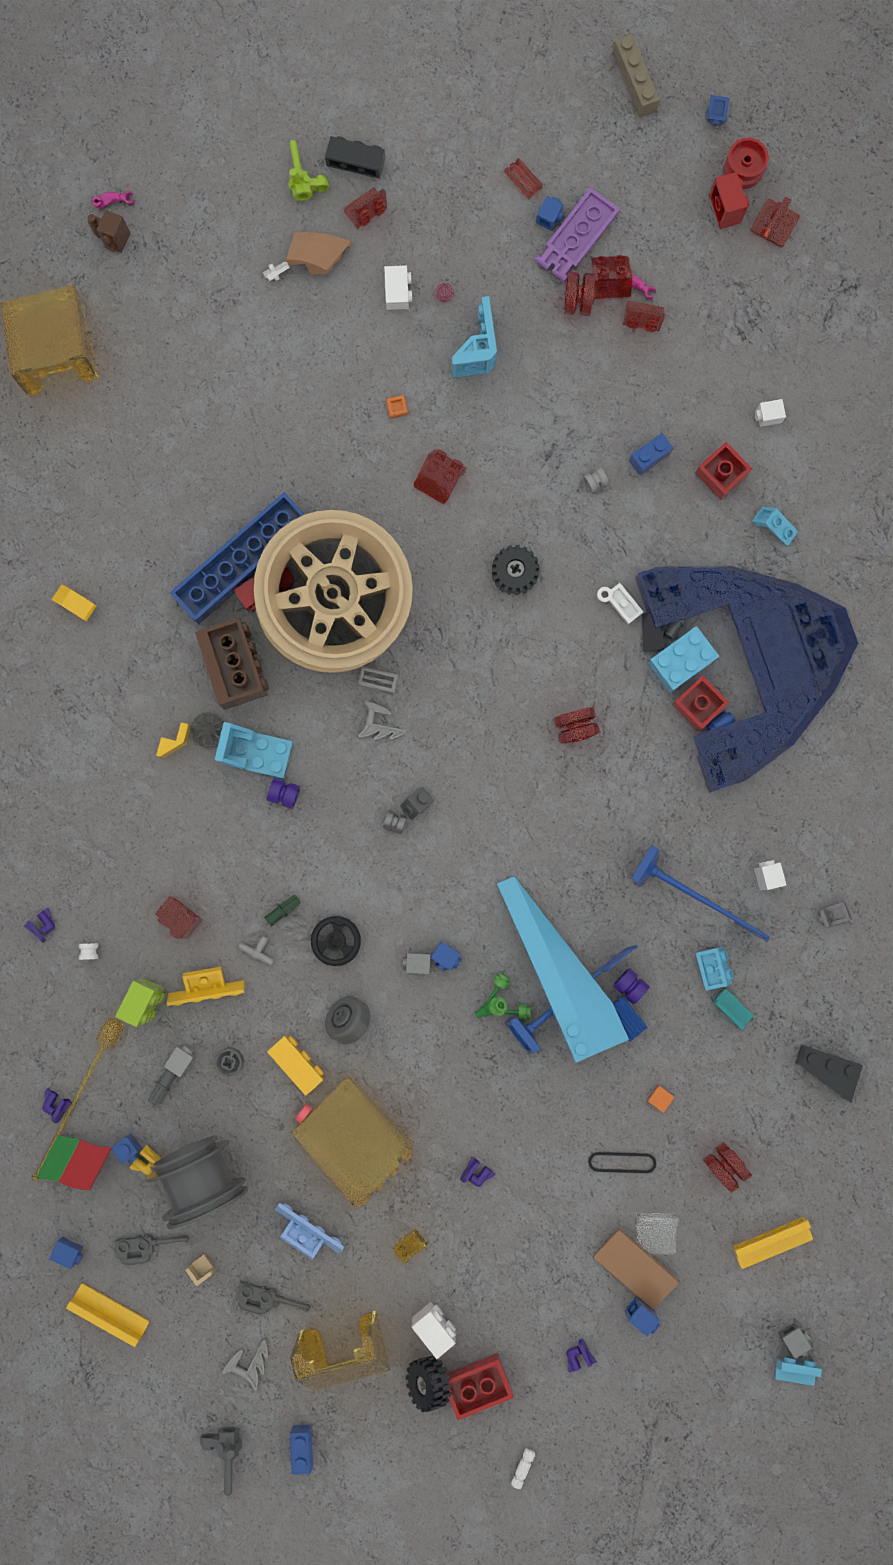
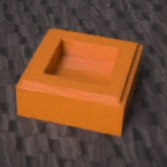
(397, 406)
(660, 1099)

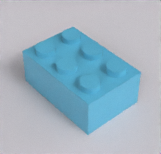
(683, 659)

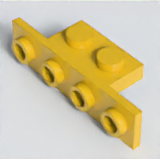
(205, 985)

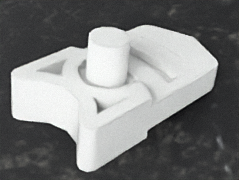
(273, 272)

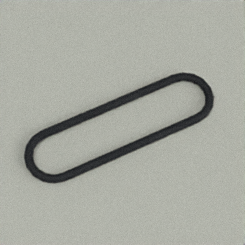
(622, 1154)

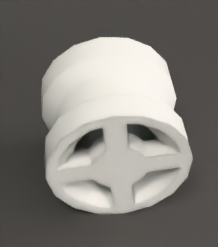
(88, 951)

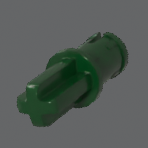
(282, 910)

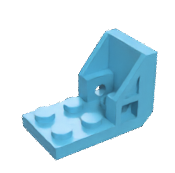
(473, 357)
(253, 751)

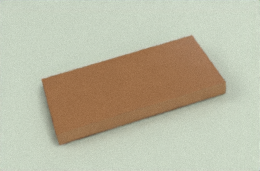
(636, 1268)

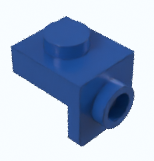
(718, 109)

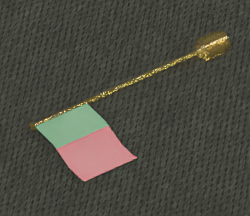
(73, 1159)

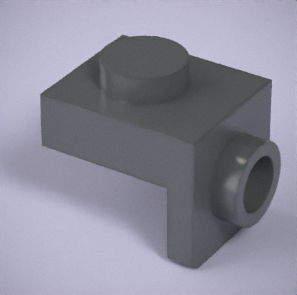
(417, 803)

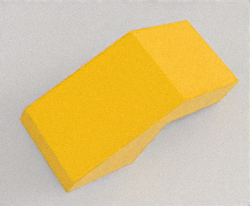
(74, 602)
(169, 746)

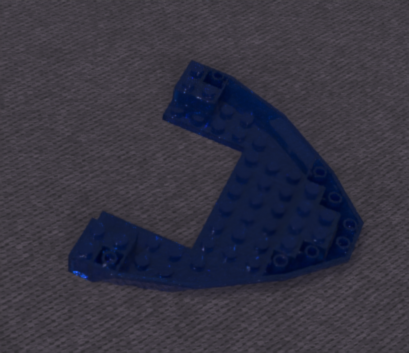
(792, 645)

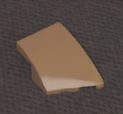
(316, 250)

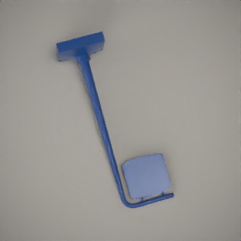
(648, 868)
(525, 1033)

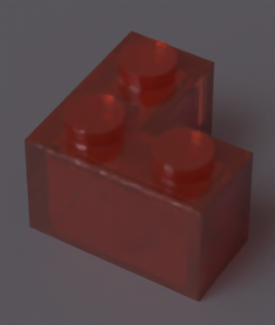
(178, 918)

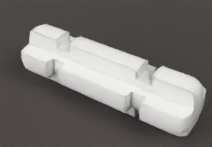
(523, 1468)

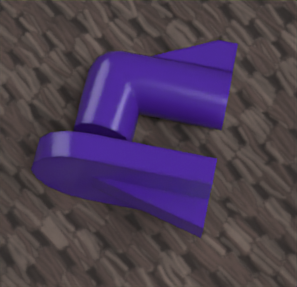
(45, 918)
(56, 1113)
(468, 1173)
(572, 1353)

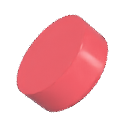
(303, 1113)

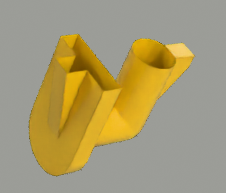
(141, 1166)

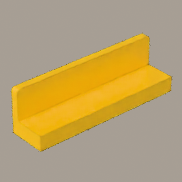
(773, 1242)
(108, 1314)

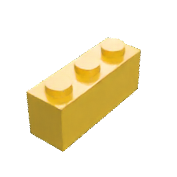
(296, 1064)

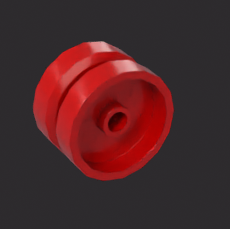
(748, 159)

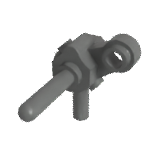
(228, 1448)

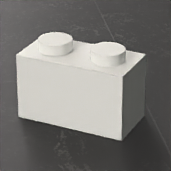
(397, 287)
(769, 875)

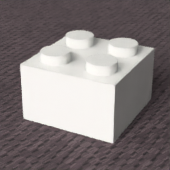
(434, 1329)

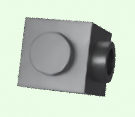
(796, 1340)

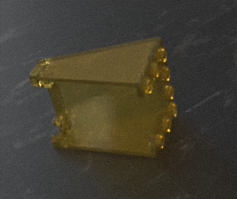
(47, 336)
(354, 1142)
(311, 1364)

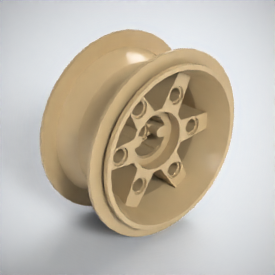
(352, 532)

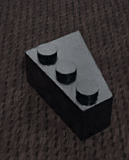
(833, 1071)

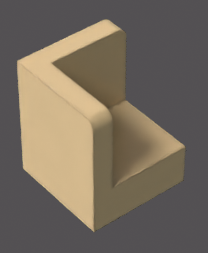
(200, 1269)

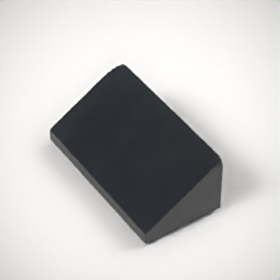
(652, 637)

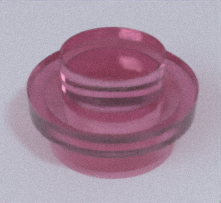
(444, 292)

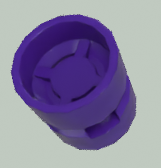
(283, 793)
(631, 986)

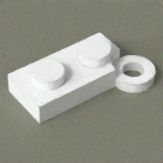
(622, 602)

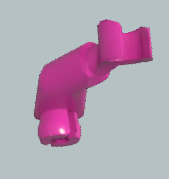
(109, 197)
(642, 286)

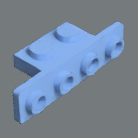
(304, 1235)

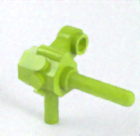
(300, 182)

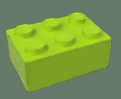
(140, 1002)

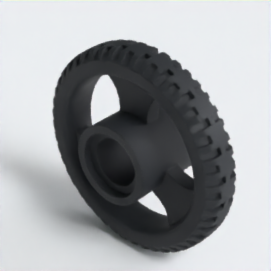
(319, 947)

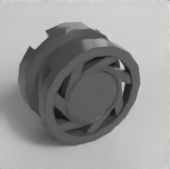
(229, 1061)

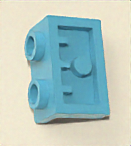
(714, 968)

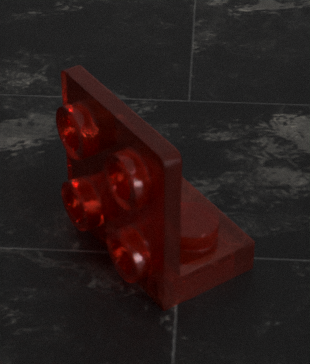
(366, 207)
(643, 316)

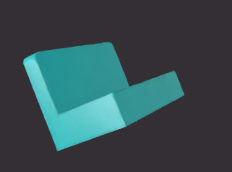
(732, 1009)

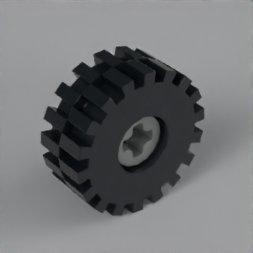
(516, 582)
(428, 1384)

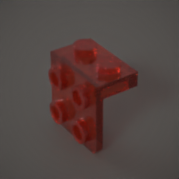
(612, 277)
(439, 475)

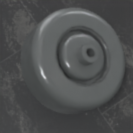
(347, 1020)

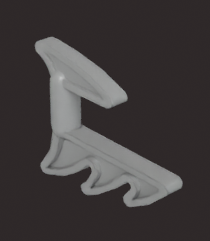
(370, 728)
(251, 1374)

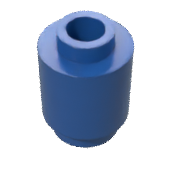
(720, 720)

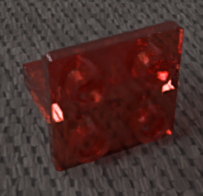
(775, 221)

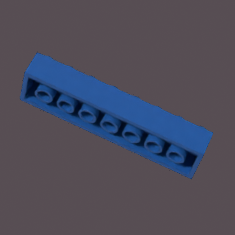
(234, 562)

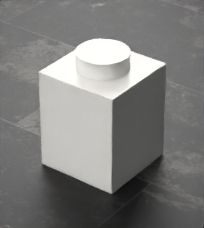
(770, 413)

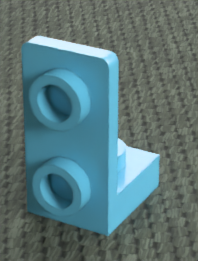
(776, 523)

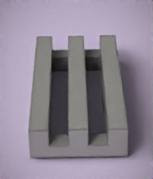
(393, 683)

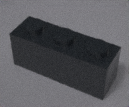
(355, 157)

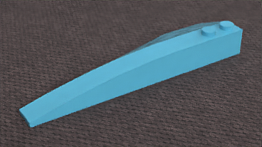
(575, 998)

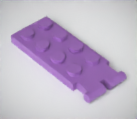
(578, 234)

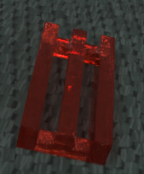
(513, 166)

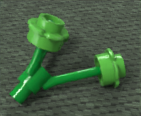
(497, 1005)

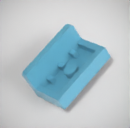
(797, 1372)

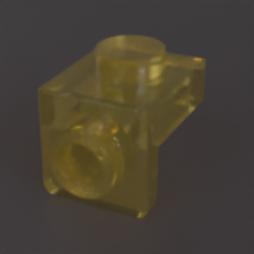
(409, 1246)

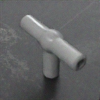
(256, 953)

